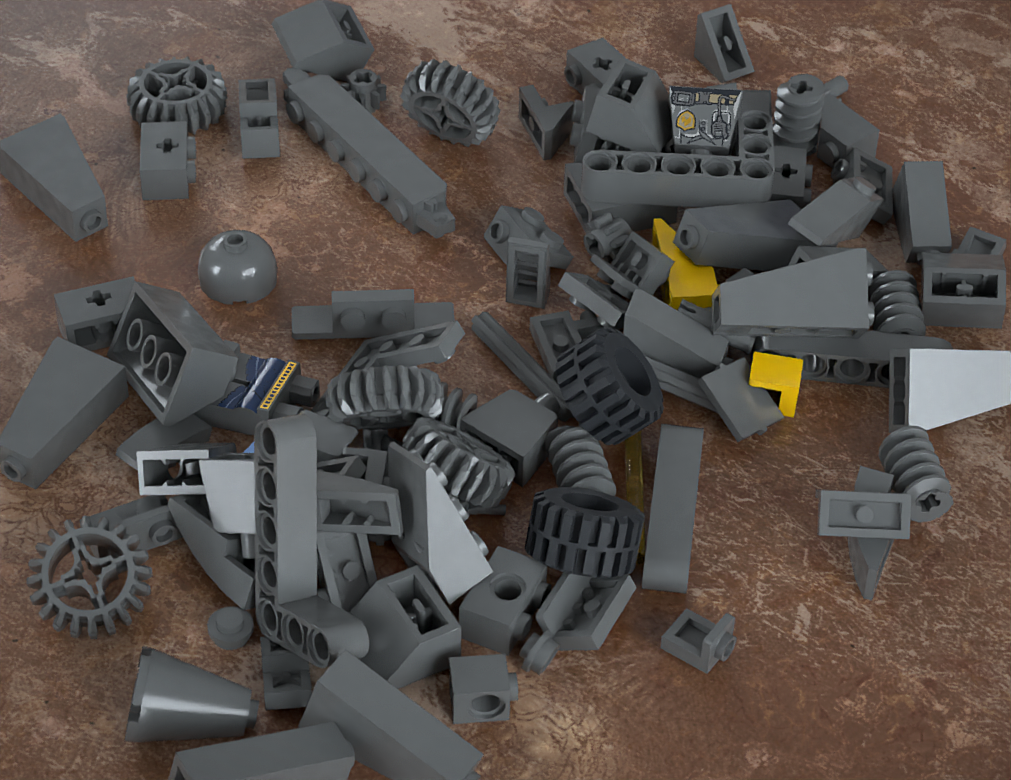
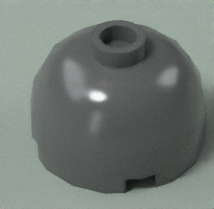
(237, 267)

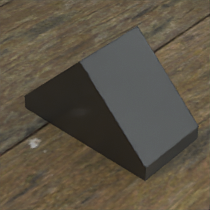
(721, 44)

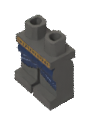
(260, 393)

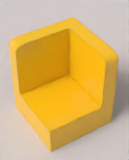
(778, 375)

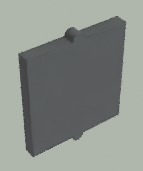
(741, 406)

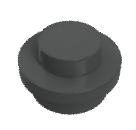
(230, 627)
(539, 652)

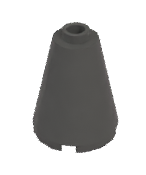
(185, 702)

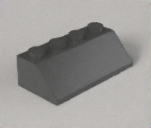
(171, 354)

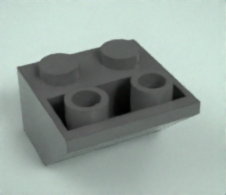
(324, 39)
(632, 109)
(963, 290)
(407, 628)

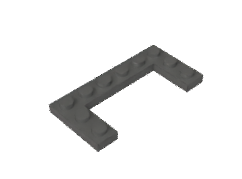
(404, 348)

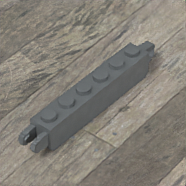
(368, 152)

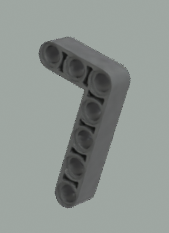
(687, 178)
(287, 548)

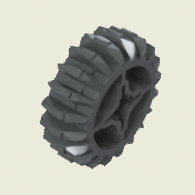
(177, 92)
(450, 102)
(384, 397)
(469, 466)
(70, 585)

